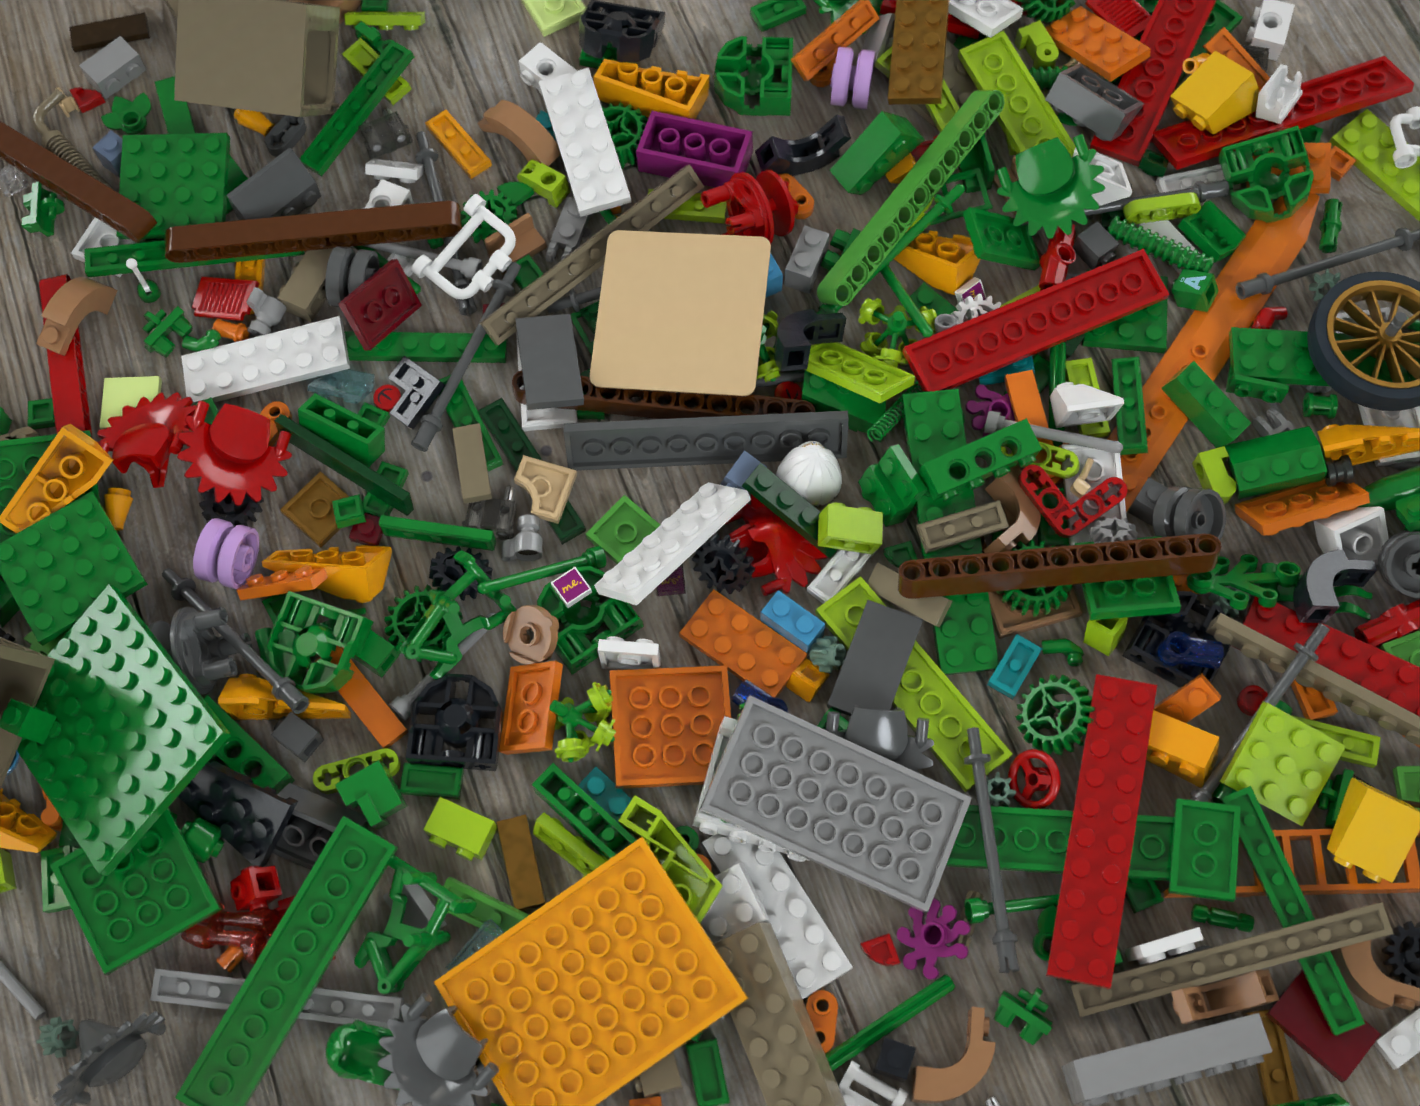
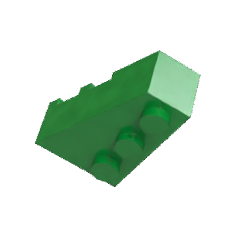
(876, 152)
(832, 397)

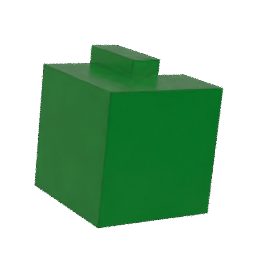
(374, 793)

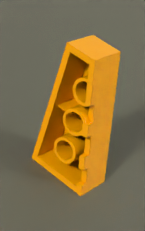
(651, 89)
(1182, 749)

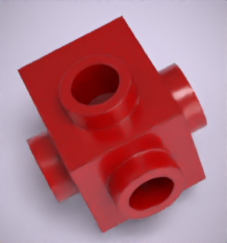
(255, 888)

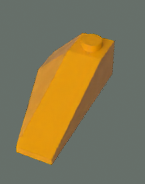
(1367, 442)
(61, 475)
(253, 700)
(22, 830)

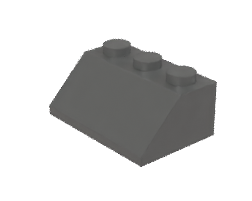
(1093, 102)
(275, 190)
(311, 825)

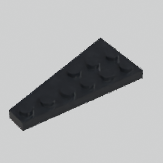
(246, 813)

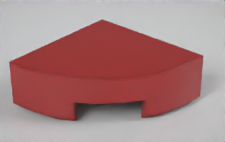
(87, 99)
(881, 950)

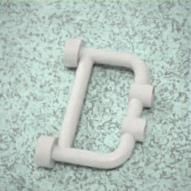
(1405, 154)
(482, 279)

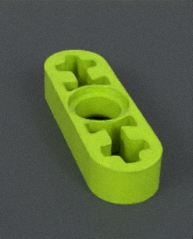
(1162, 208)
(1061, 455)
(346, 764)

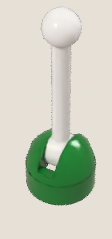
(144, 285)

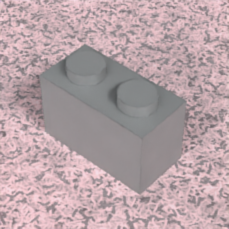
(113, 67)
(806, 259)

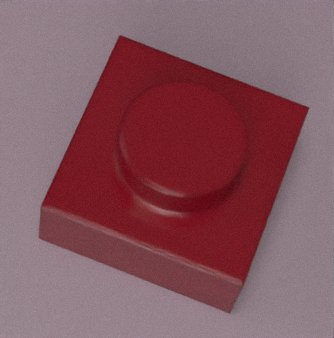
(367, 532)

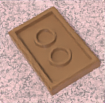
(1012, 622)

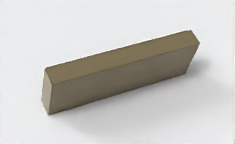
(472, 463)
(962, 526)
(885, 584)

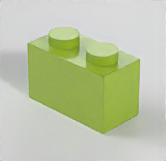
(850, 528)
(460, 829)

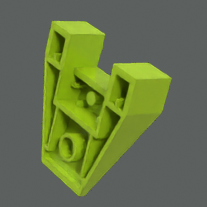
(678, 859)

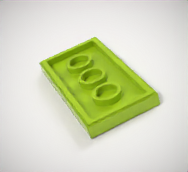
(857, 371)

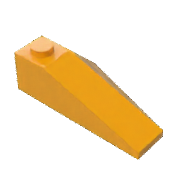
(940, 260)
(350, 574)

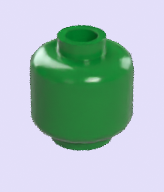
(203, 839)

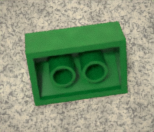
(1276, 462)

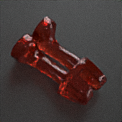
(252, 943)

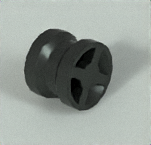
(1339, 471)

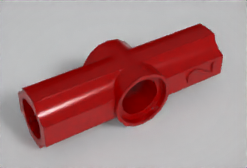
(1057, 258)
(1390, 625)

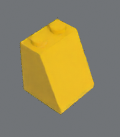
(1216, 94)
(1373, 831)

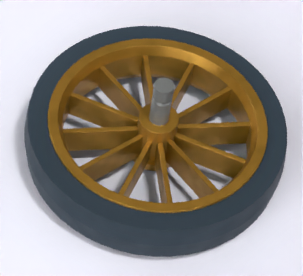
(1379, 338)

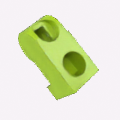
(1037, 44)
(545, 182)
(1213, 474)

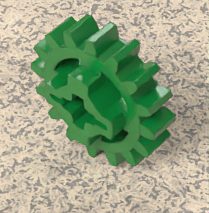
(499, 206)

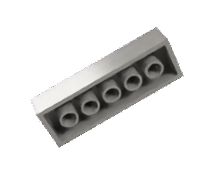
(1167, 1058)

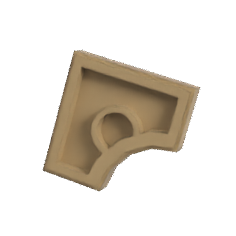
(547, 485)

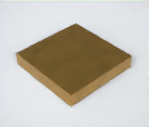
(313, 509)

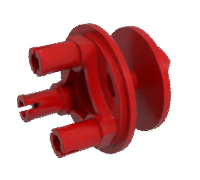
(755, 205)

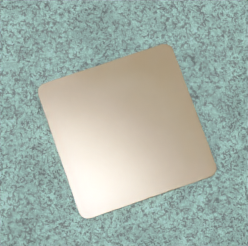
(681, 312)

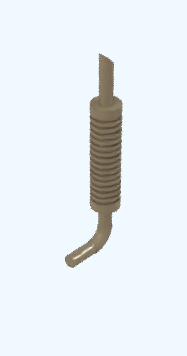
(57, 142)

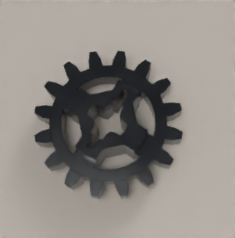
(235, 514)
(724, 564)
(446, 571)
(1407, 957)

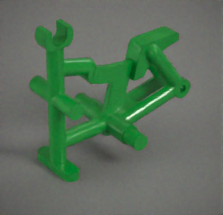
(446, 607)
(417, 939)

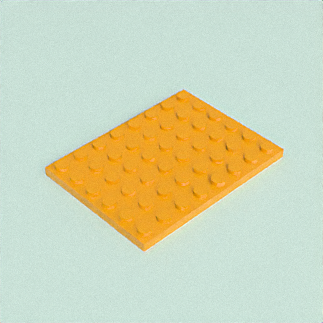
(592, 986)

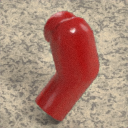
(1267, 316)

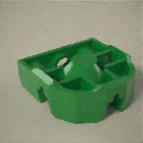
(732, 87)
(1264, 185)
(300, 616)
(583, 621)

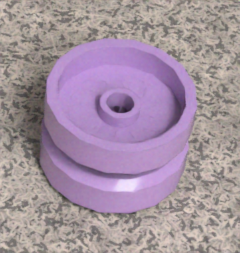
(853, 78)
(226, 553)

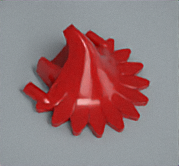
(148, 434)
(233, 453)
(775, 548)

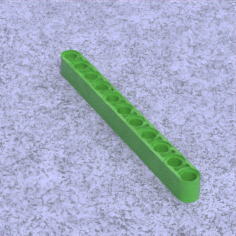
(910, 198)

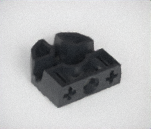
(623, 26)
(1174, 623)
(451, 713)

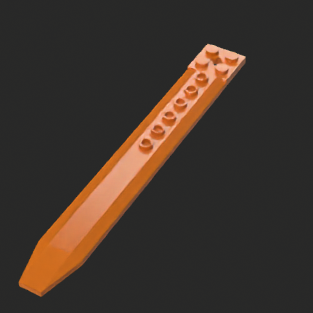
(1206, 334)

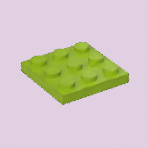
(1283, 763)

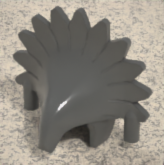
(886, 735)
(106, 1056)
(434, 1059)

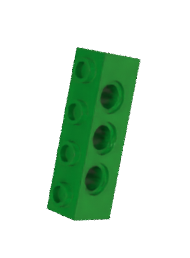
(1017, 437)
(251, 756)
(582, 812)

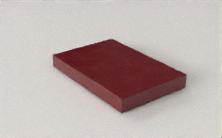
(380, 304)
(1305, 1024)

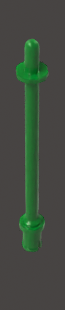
(943, 204)

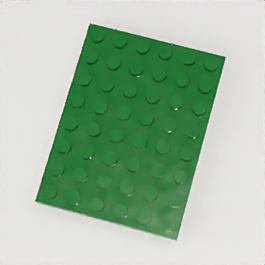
(123, 730)

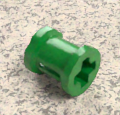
(1320, 405)

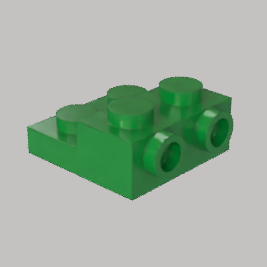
(892, 486)

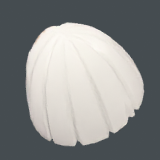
(812, 472)

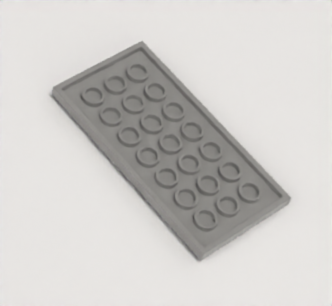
(836, 804)

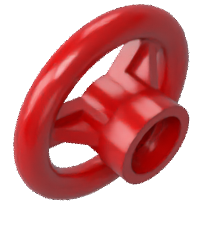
(1047, 777)

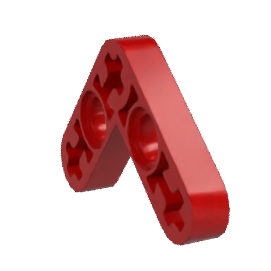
(1064, 508)

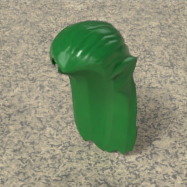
(355, 1052)

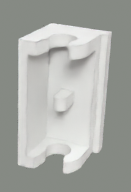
(1278, 95)

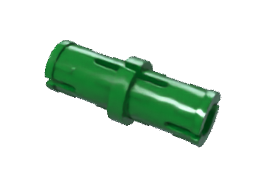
(1330, 225)

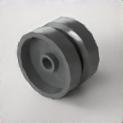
(347, 272)
(1189, 512)
(1396, 561)

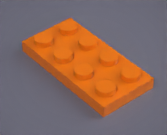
(1097, 43)
(1299, 505)
(743, 644)

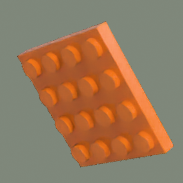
(666, 723)

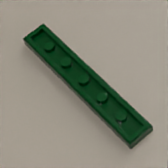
(516, 444)
(346, 465)

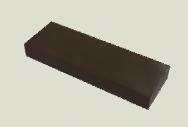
(103, 32)

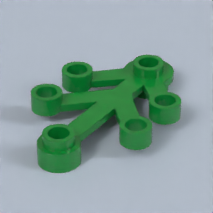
(1286, 575)

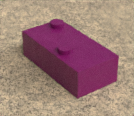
(709, 148)

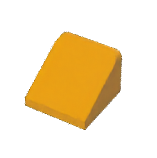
(900, 170)
(807, 680)

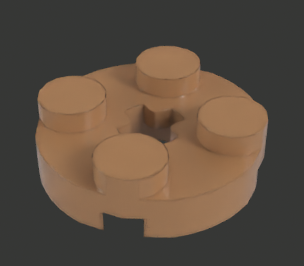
(544, 629)

